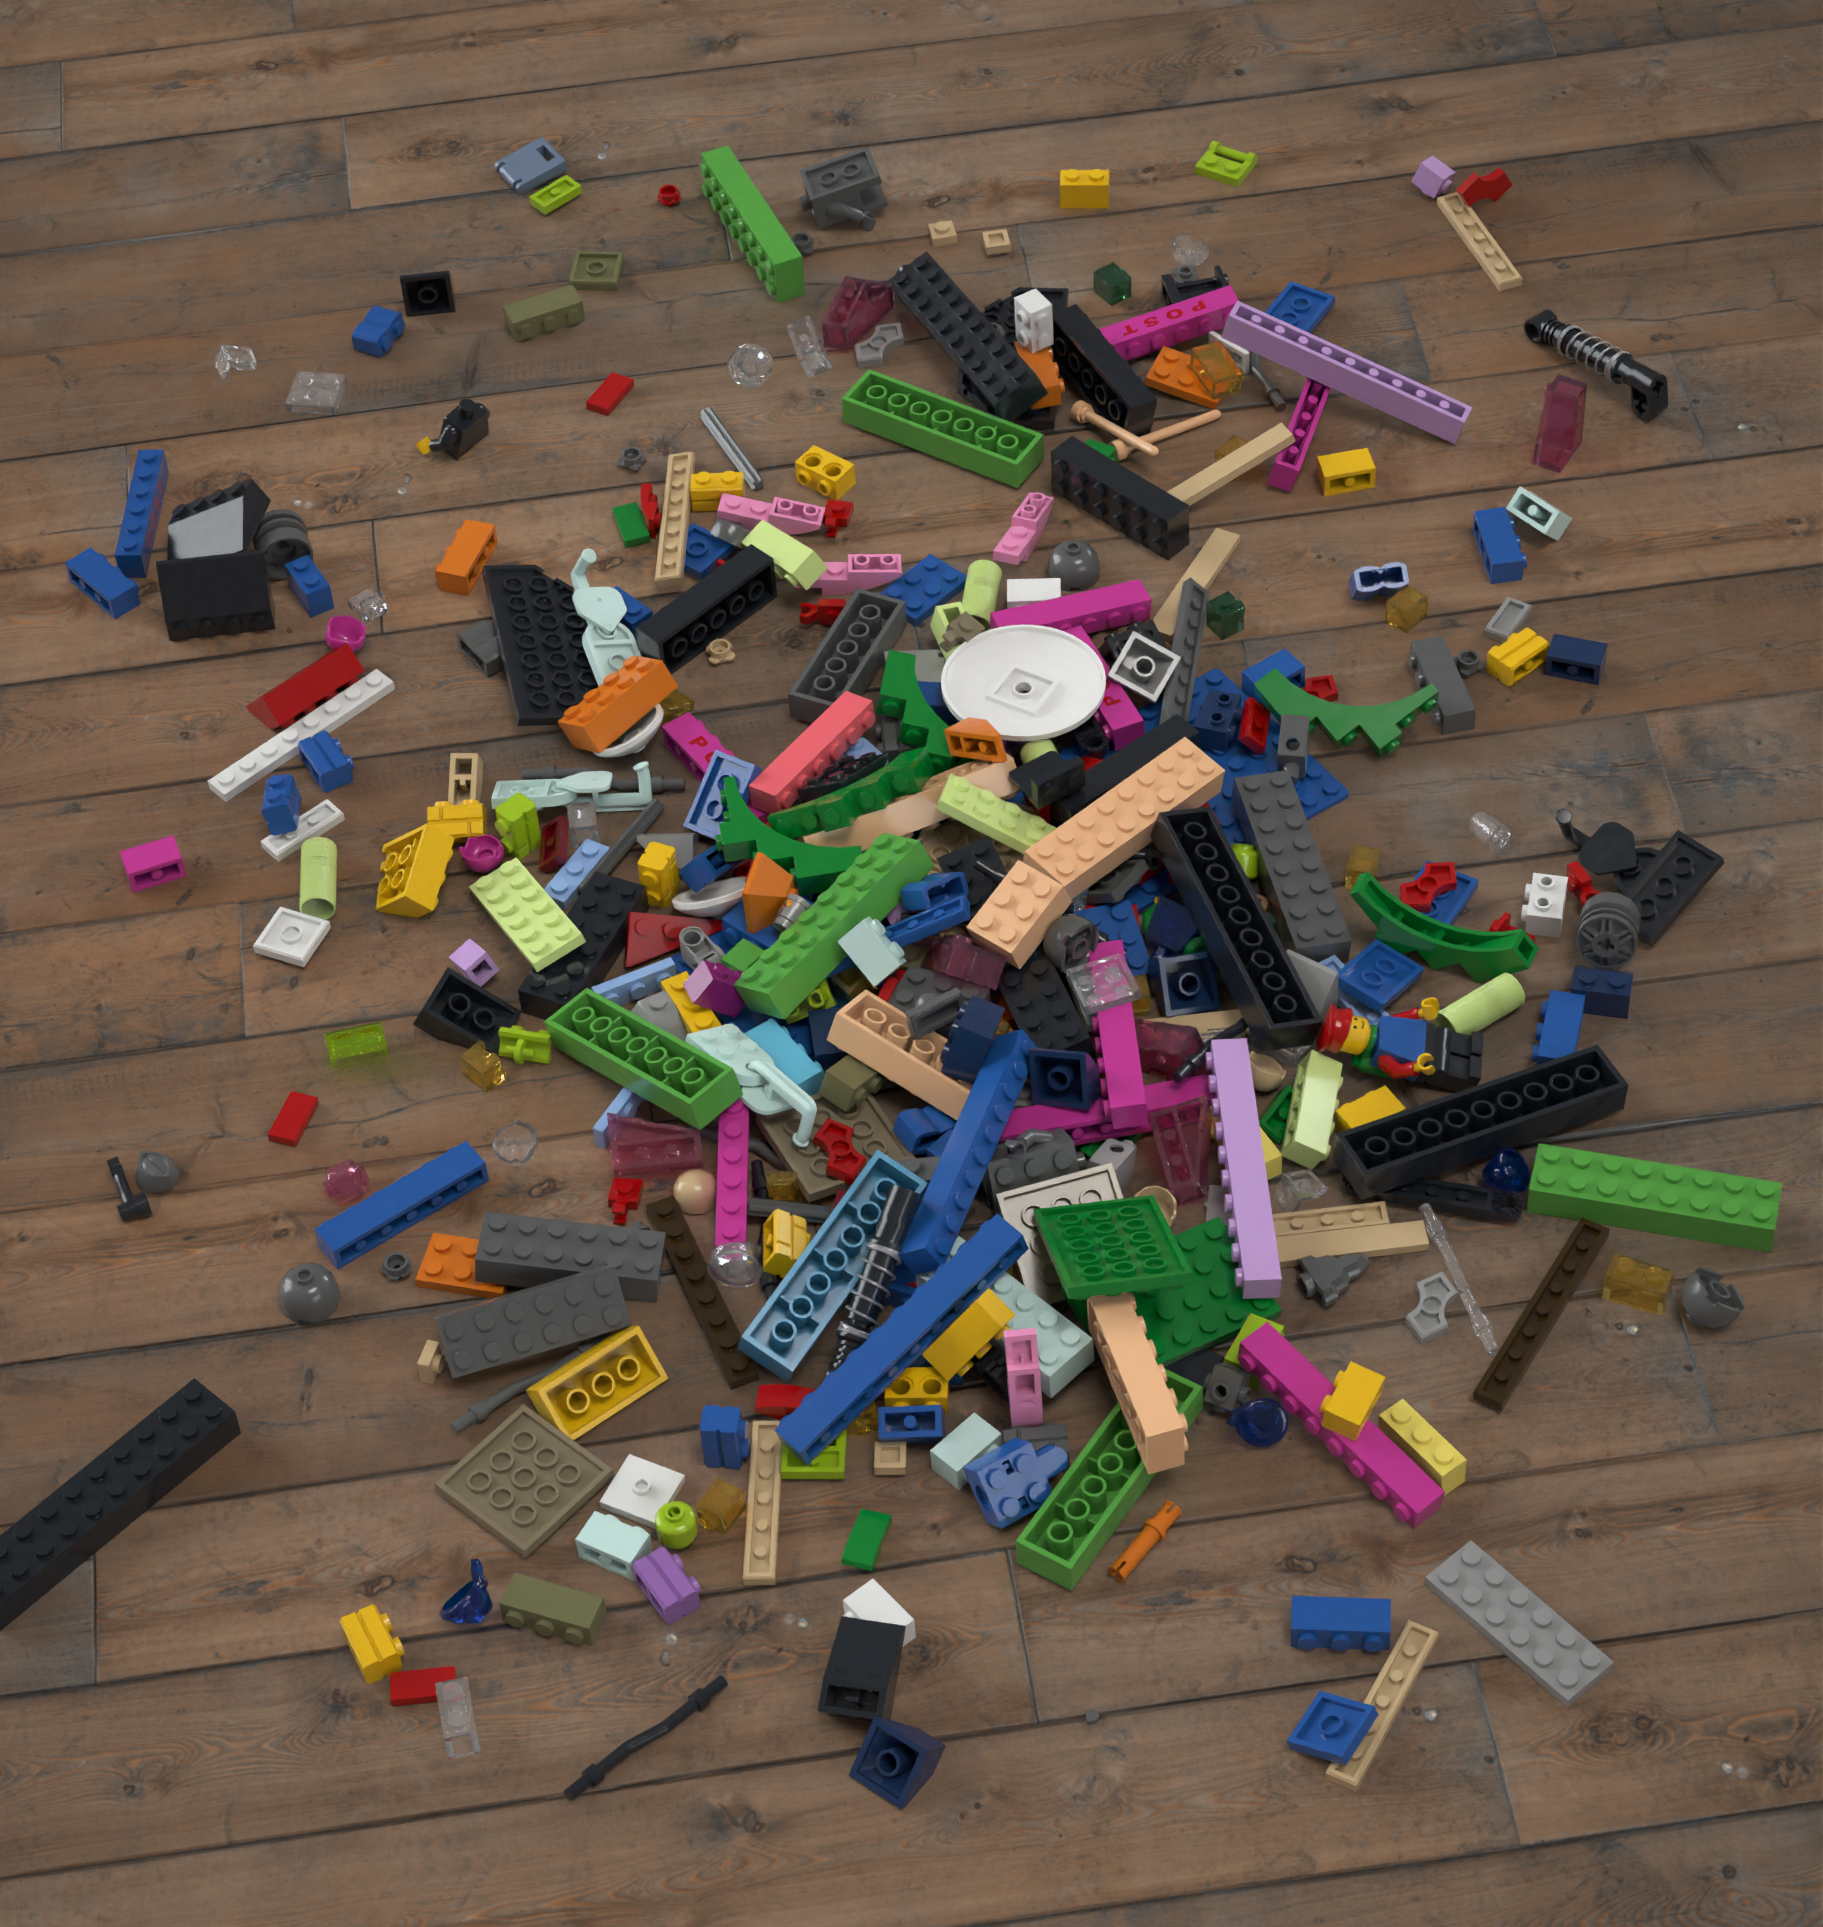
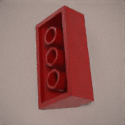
(307, 687)

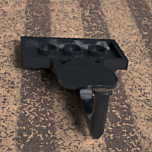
(1662, 881)

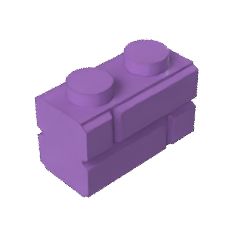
(667, 1585)

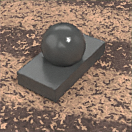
(933, 1012)

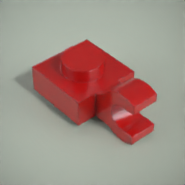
(837, 514)
(826, 611)
(1580, 883)
(624, 1195)

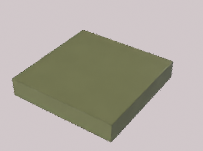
(596, 270)

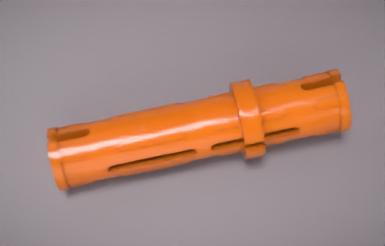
(1152, 1531)

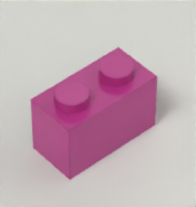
(153, 863)

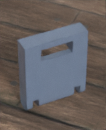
(529, 168)

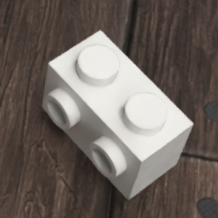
(1033, 321)
(1545, 905)

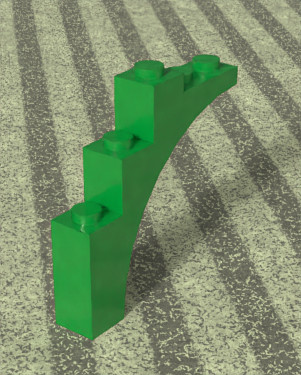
(1342, 723)
(920, 725)
(873, 793)
(744, 835)
(1441, 944)

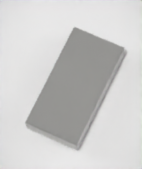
(1507, 620)

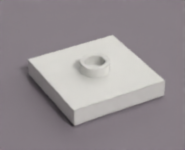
(291, 936)
(641, 1490)

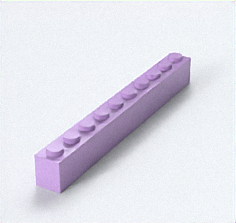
(1346, 372)
(1244, 1169)

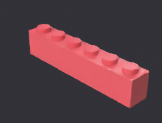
(812, 752)

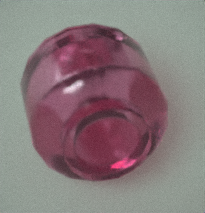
(346, 1181)

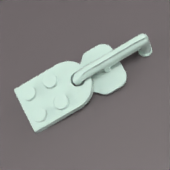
(605, 638)
(564, 791)
(763, 1085)

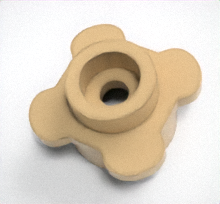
(720, 651)

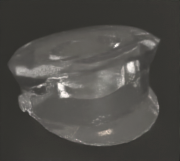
(750, 365)
(736, 1264)

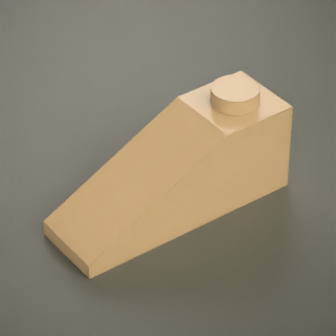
(465, 777)

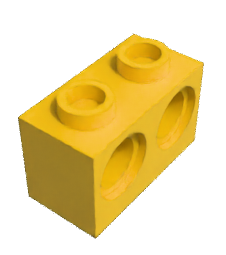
(825, 472)
(918, 1388)

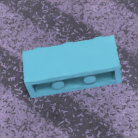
(788, 1056)

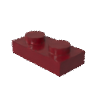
(554, 844)

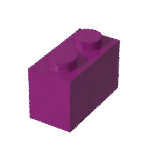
(714, 989)

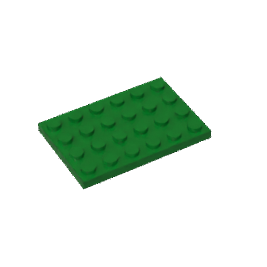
(1112, 1247)
(1200, 1312)

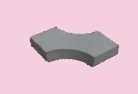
(878, 345)
(1428, 1318)

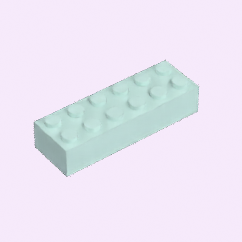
(1061, 1345)

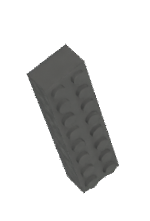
(1290, 866)

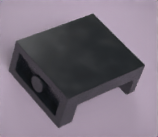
(1175, 293)

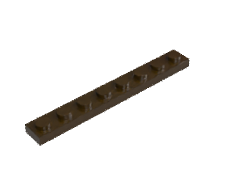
(702, 1293)
(1541, 1314)

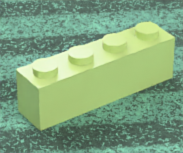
(792, 559)
(1312, 1110)

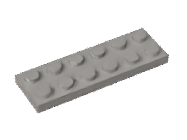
(1519, 1623)

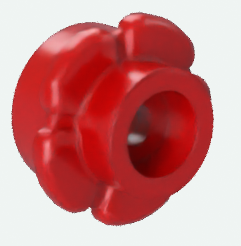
(669, 195)

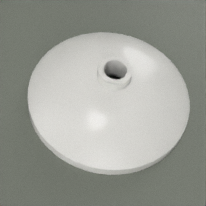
(636, 736)
(713, 900)

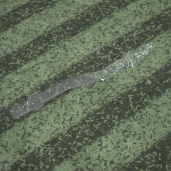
(1479, 1323)

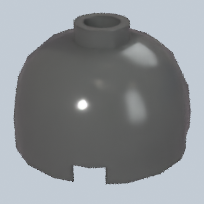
(1075, 565)
(1070, 941)
(308, 1293)
(1709, 1300)

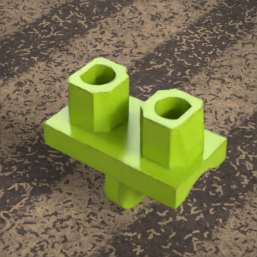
(818, 999)
(525, 1045)

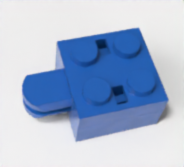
(1014, 1479)

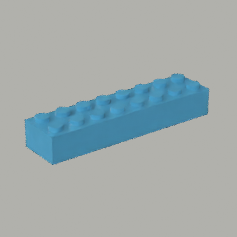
(824, 1272)

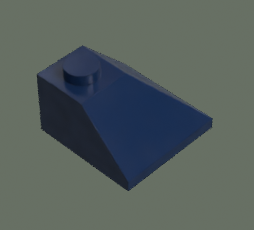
(896, 1760)

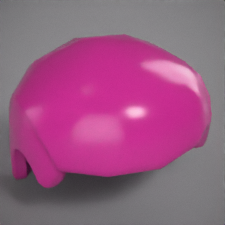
(345, 630)
(482, 853)

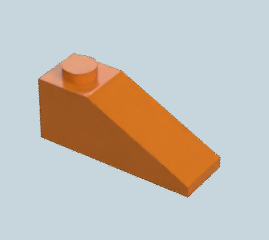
(975, 740)

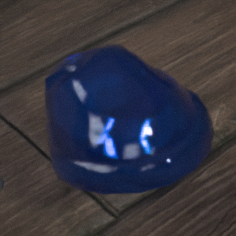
(1507, 1171)
(1260, 1422)
(470, 1602)

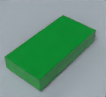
(631, 524)

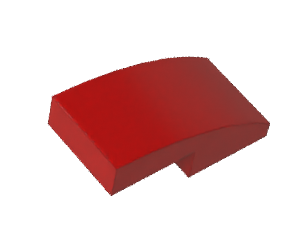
(650, 510)
(779, 1399)

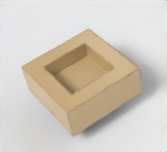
(942, 233)
(996, 242)
(430, 1362)
(890, 1458)

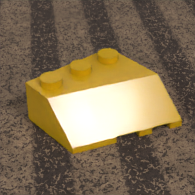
(414, 872)

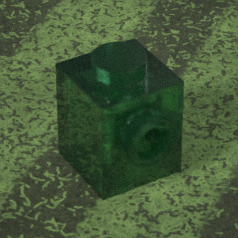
(1112, 284)
(1225, 615)

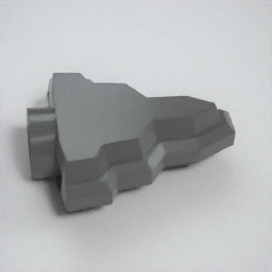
(1329, 1276)

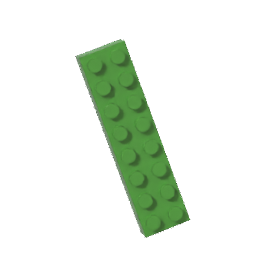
(752, 224)
(943, 428)
(810, 946)
(644, 1058)
(1654, 1197)
(1094, 1495)

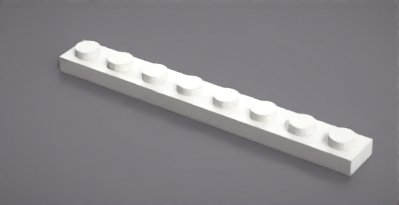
(285, 744)

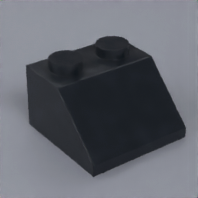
(428, 293)

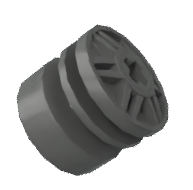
(283, 540)
(1608, 930)

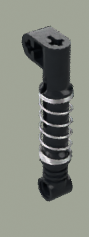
(1616, 366)
(876, 1273)

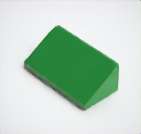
(1275, 1115)

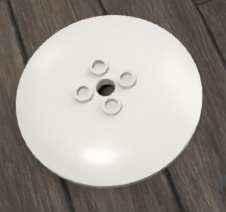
(995, 666)

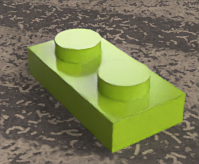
(555, 194)

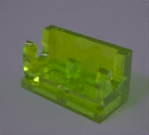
(355, 1041)

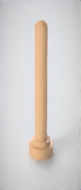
(1084, 413)
(1123, 448)

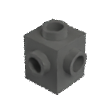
(1227, 1387)

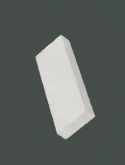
(310, 825)

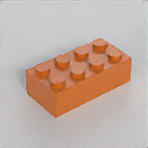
(617, 703)

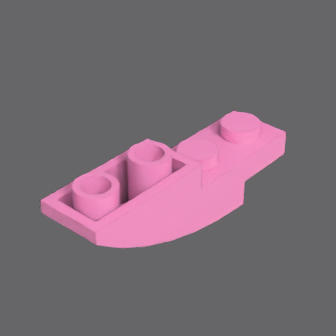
(784, 514)
(1025, 529)
(860, 572)
(1023, 1378)

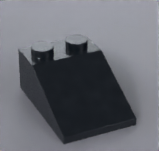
(465, 1013)

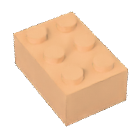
(1019, 914)

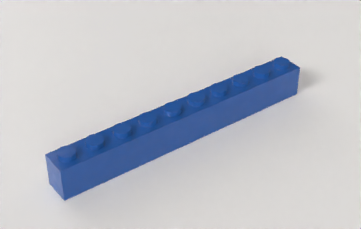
(967, 1153)
(901, 1339)

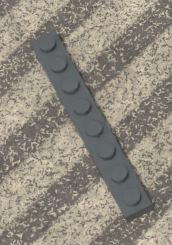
(1187, 645)

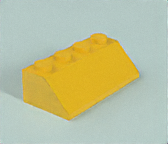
(598, 1382)

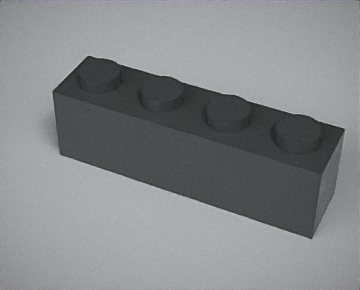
(1435, 665)

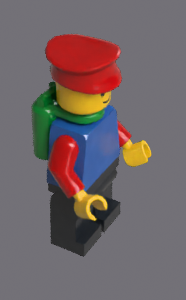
(1405, 1046)

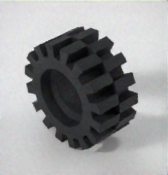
(993, 1370)

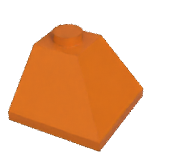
(765, 892)

